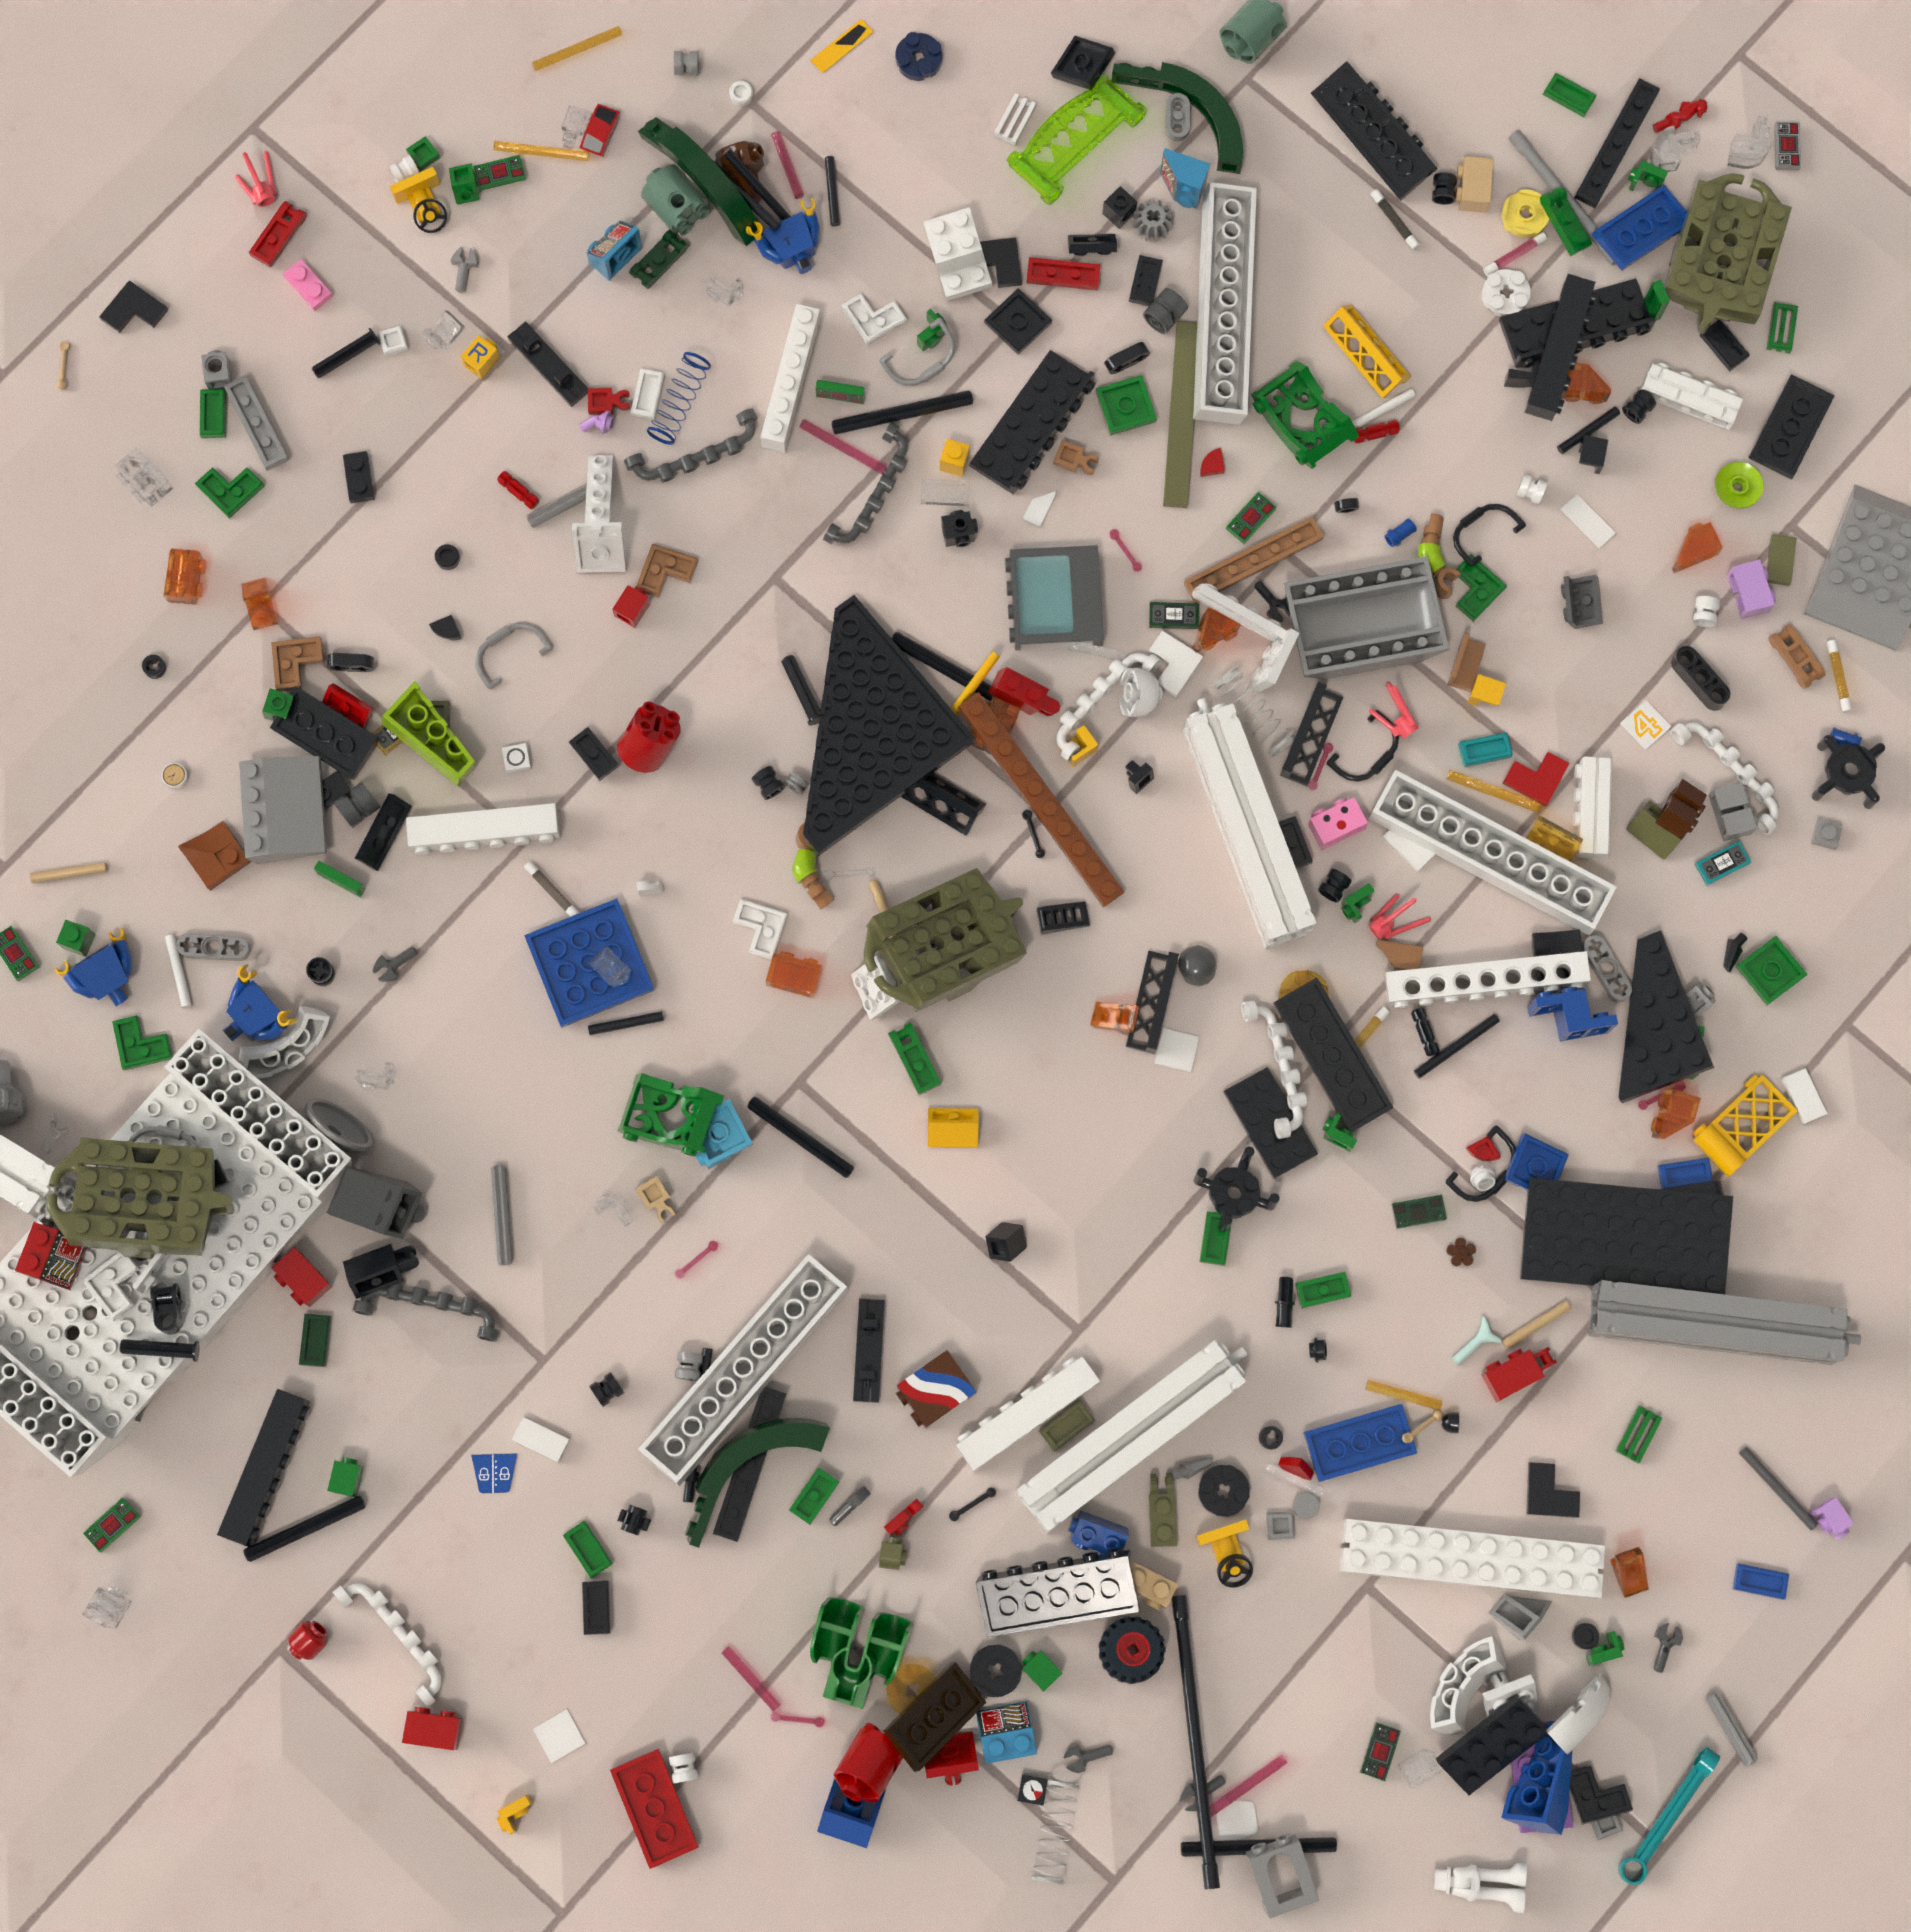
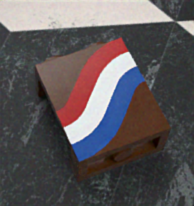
(935, 1390)

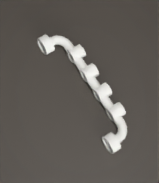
(1102, 688)
(1729, 757)
(1282, 1055)
(409, 1640)

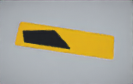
(841, 46)

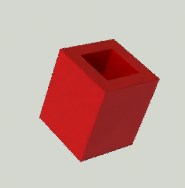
(631, 605)

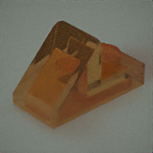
(259, 603)
(1114, 1017)
(1630, 1572)

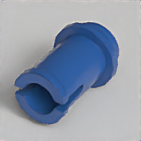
(1399, 533)
(1843, 737)

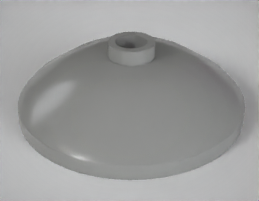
(338, 1125)

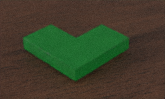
(229, 496)
(1484, 589)
(135, 1050)

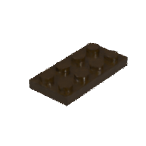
(934, 1716)

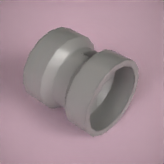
(686, 63)
(688, 1366)

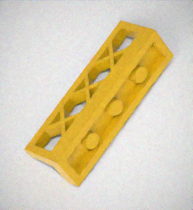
(1372, 344)

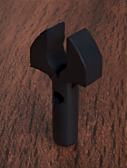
(1273, 602)

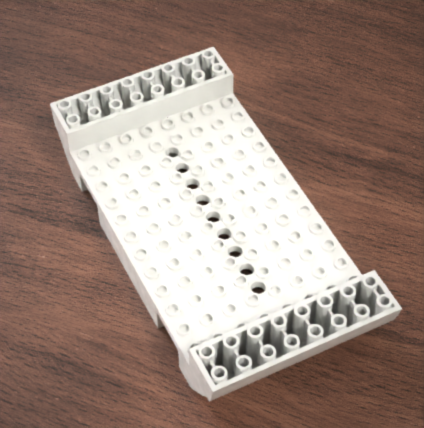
(84, 1394)

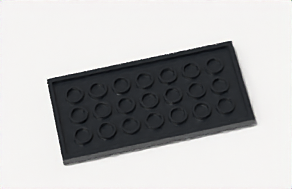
(1625, 1235)

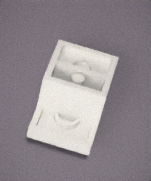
(958, 254)

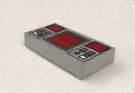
(1787, 146)

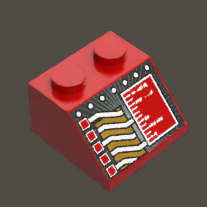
(50, 1257)

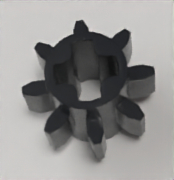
(634, 1520)

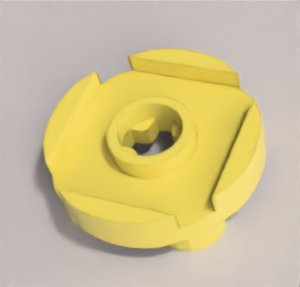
(1515, 223)

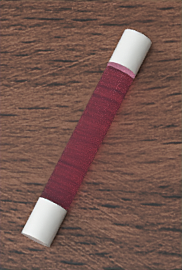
(1514, 254)

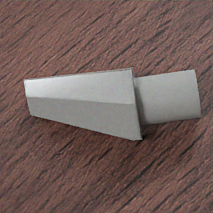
(1191, 1468)

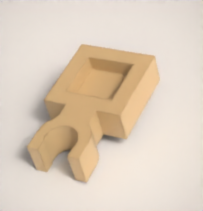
(653, 1195)

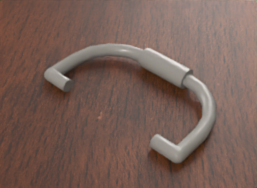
(931, 372)
(498, 636)
(166, 1132)

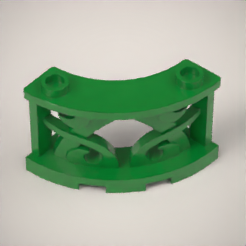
(1339, 424)
(691, 1132)

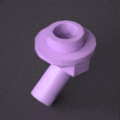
(603, 422)

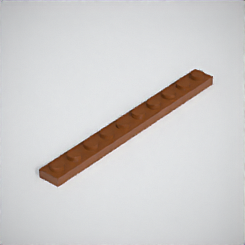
(1041, 799)

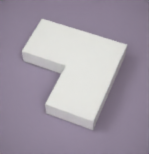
(872, 324)
(1180, 660)
(767, 924)
(106, 1281)

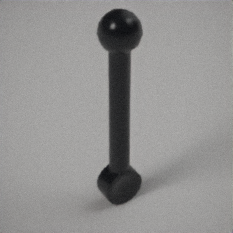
(1027, 815)
(954, 1515)

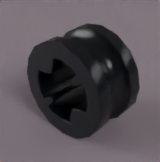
(154, 659)
(1267, 1430)

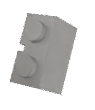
(1732, 811)

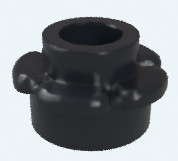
(1318, 1349)

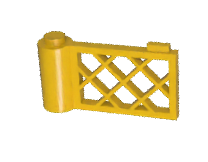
(1719, 1144)

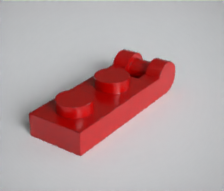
(277, 234)

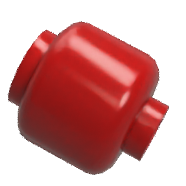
(307, 1640)

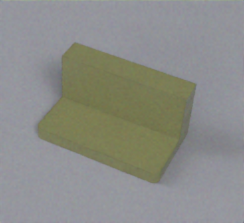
(1651, 834)

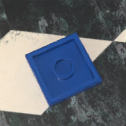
(1534, 1160)

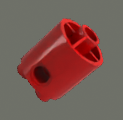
(649, 737)
(867, 1765)

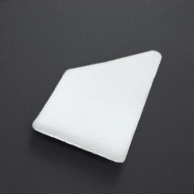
(1038, 508)

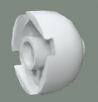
(1140, 692)

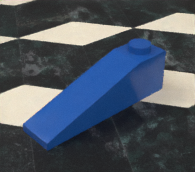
(1543, 1790)

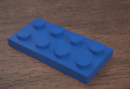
(1641, 227)
(1359, 1443)

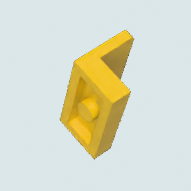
(953, 1127)

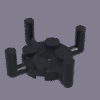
(1843, 781)
(1238, 1178)

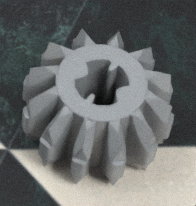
(1152, 228)

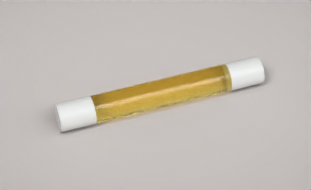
(1839, 676)
(1371, 1026)

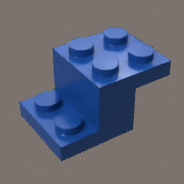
(1572, 1014)

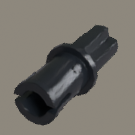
(1284, 1303)

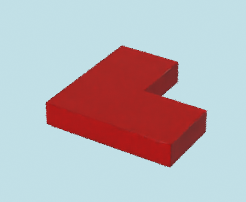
(1540, 784)

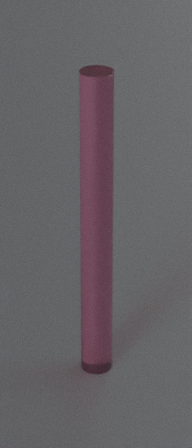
(843, 447)
(1247, 1785)

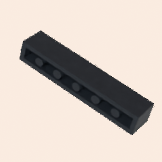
(1560, 347)
(264, 1467)

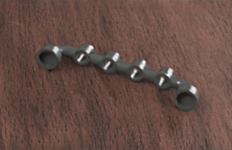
(688, 462)
(874, 502)
(442, 1302)

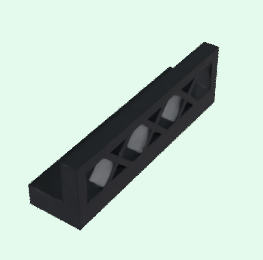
(1305, 726)
(952, 797)
(1162, 1000)

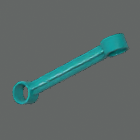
(1701, 1768)

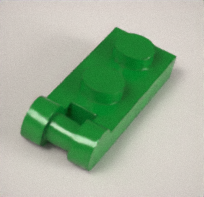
(1565, 221)
(915, 1059)

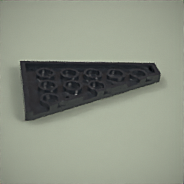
(1661, 1030)

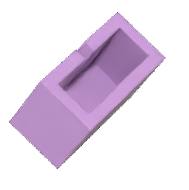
(1752, 585)

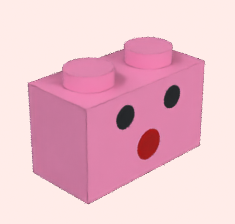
(1337, 823)

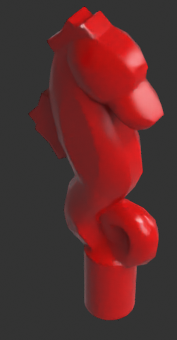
(1686, 112)

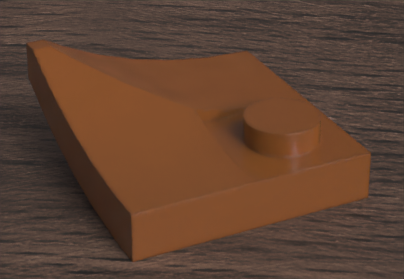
(215, 855)

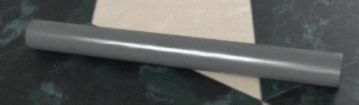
(1778, 1488)

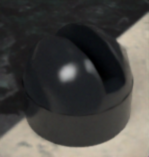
(1450, 1422)

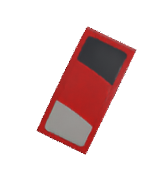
(599, 130)

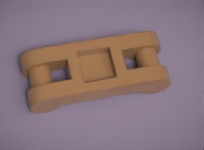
(1797, 656)

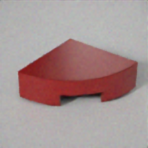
(1212, 464)
(1484, 1150)
(1296, 1466)

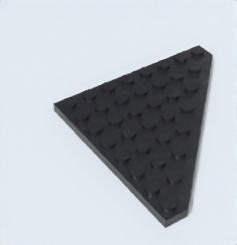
(876, 729)

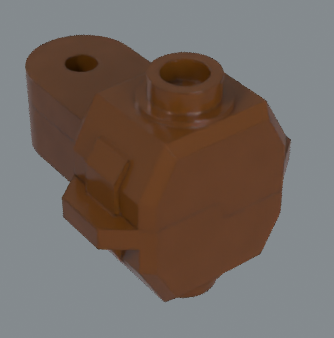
(751, 156)

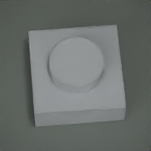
(1827, 834)

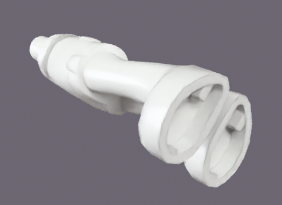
(1466, 1884)

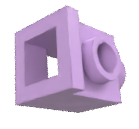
(1833, 1518)

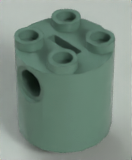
(1252, 29)
(674, 198)

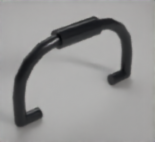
(1472, 517)
(1377, 767)
(1499, 1182)

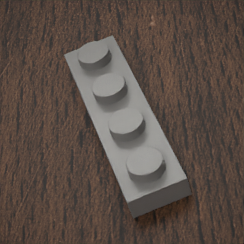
(256, 423)

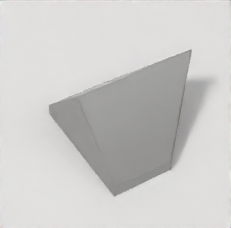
(1519, 1614)

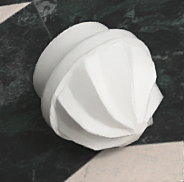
(1482, 1178)

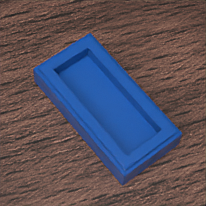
(1685, 1173)
(1760, 1581)

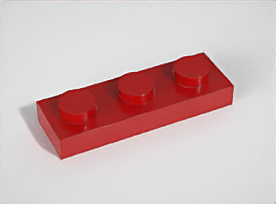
(1063, 273)

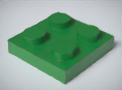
(1126, 405)
(1771, 970)

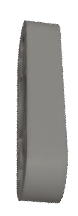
(232, 941)
(1622, 981)

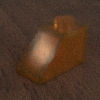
(1697, 546)

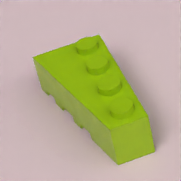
(427, 734)

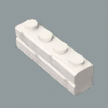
(1692, 396)
(1593, 807)

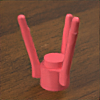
(262, 193)
(1405, 724)
(1383, 926)

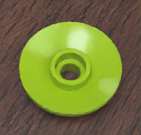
(1744, 476)

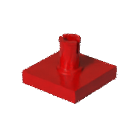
(954, 1758)

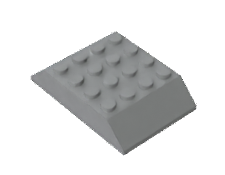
(1868, 571)
(1366, 619)

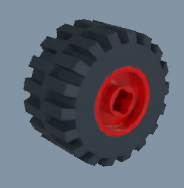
(1131, 1650)

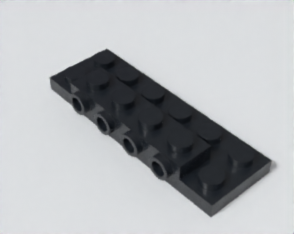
(1374, 130)

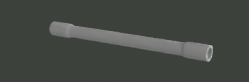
(1526, 149)

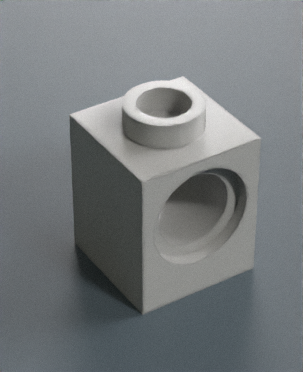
(218, 379)

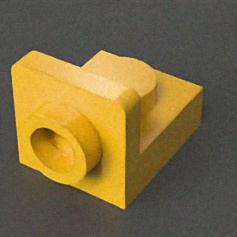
(514, 1809)

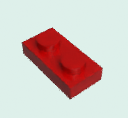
(348, 705)

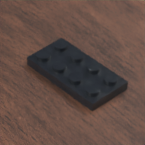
(1791, 426)
(326, 733)
(1257, 1105)
(1492, 1744)

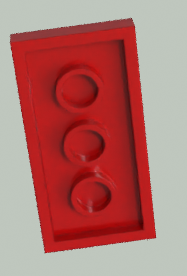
(654, 1808)

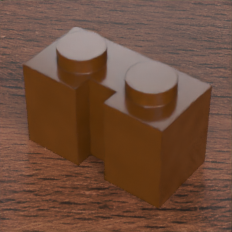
(1681, 809)

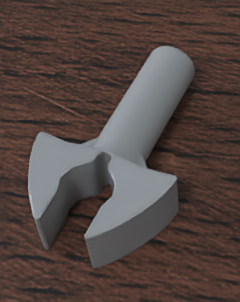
(463, 267)

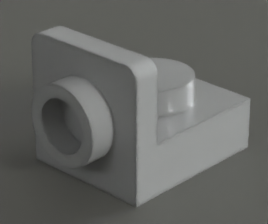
(1700, 998)

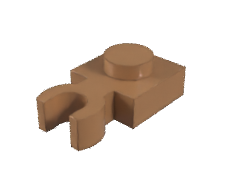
(1071, 457)

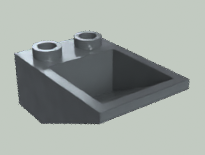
(377, 1202)

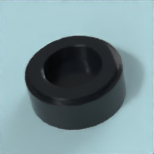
(1346, 505)
(447, 557)
(1585, 1636)

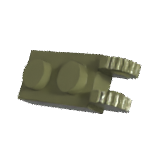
(1162, 1513)

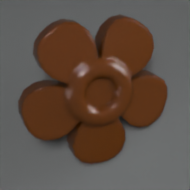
(1461, 1253)

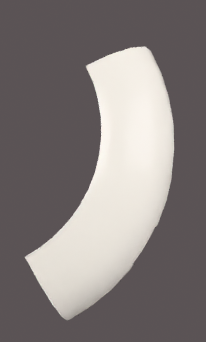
(289, 1047)
(1461, 1682)
(1580, 1721)

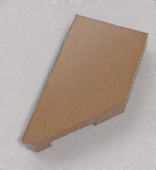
(1401, 955)

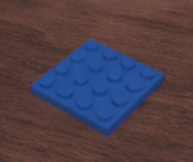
(563, 959)

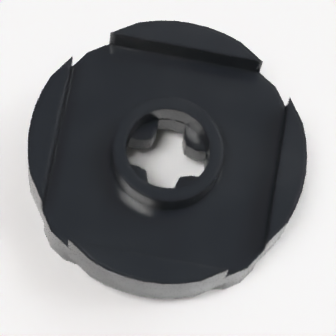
(1228, 1476)
(999, 1685)

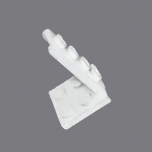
(598, 541)
(1281, 639)

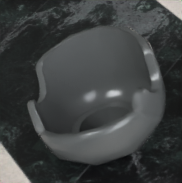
(1197, 965)

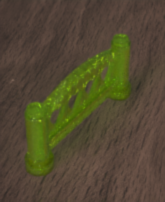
(1045, 175)

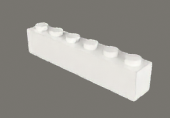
(790, 378)
(482, 828)
(1028, 1413)

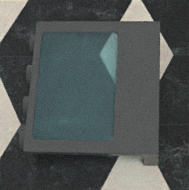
(1055, 595)

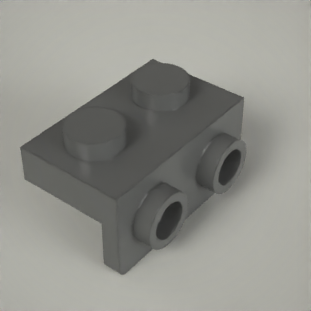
(1582, 601)

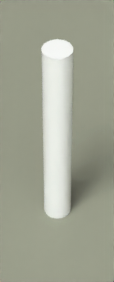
(1384, 408)
(178, 971)

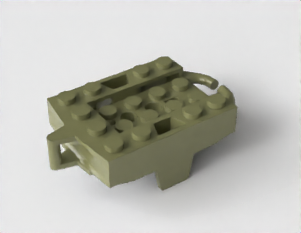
(1694, 272)
(935, 974)
(107, 1220)

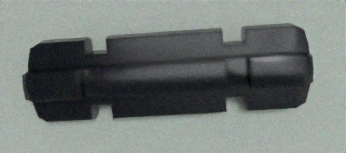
(1425, 1032)

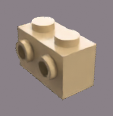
(1153, 1587)

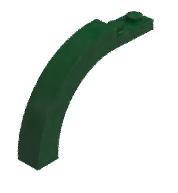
(1201, 95)
(705, 174)
(747, 1444)

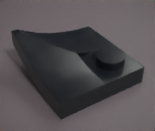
(1556, 943)

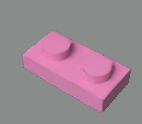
(307, 285)

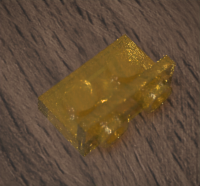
(1554, 838)

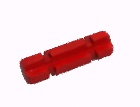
(1377, 431)
(518, 490)

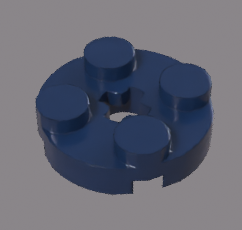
(923, 44)

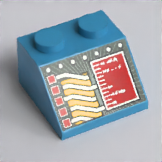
(1184, 177)
(614, 249)
(1006, 1732)

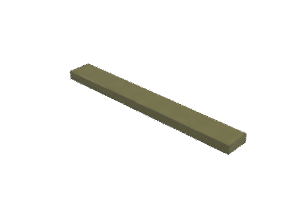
(1181, 417)

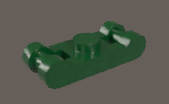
(659, 259)

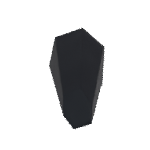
(1733, 951)

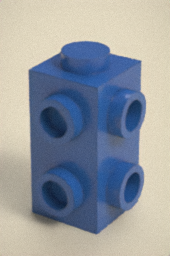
(1097, 1533)

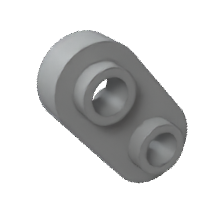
(1177, 119)

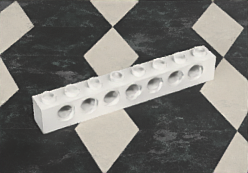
(1575, 963)

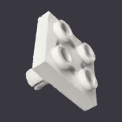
(873, 999)
(1505, 1690)

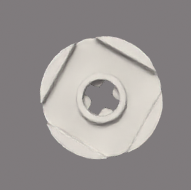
(1510, 280)

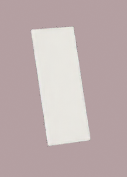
(1588, 521)

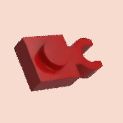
(603, 399)
(899, 1523)

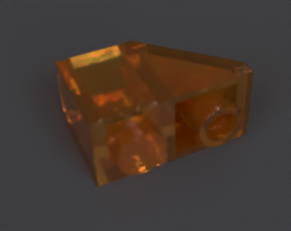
(1586, 386)
(1214, 628)
(1675, 1113)

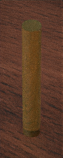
(1403, 1395)

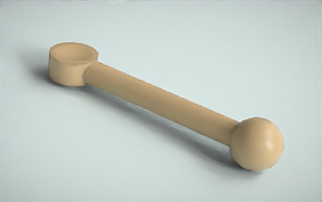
(64, 346)
(1408, 1437)

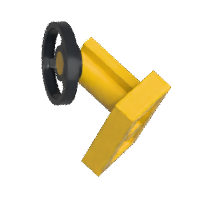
(417, 191)
(1228, 1552)

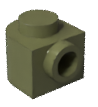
(892, 1554)

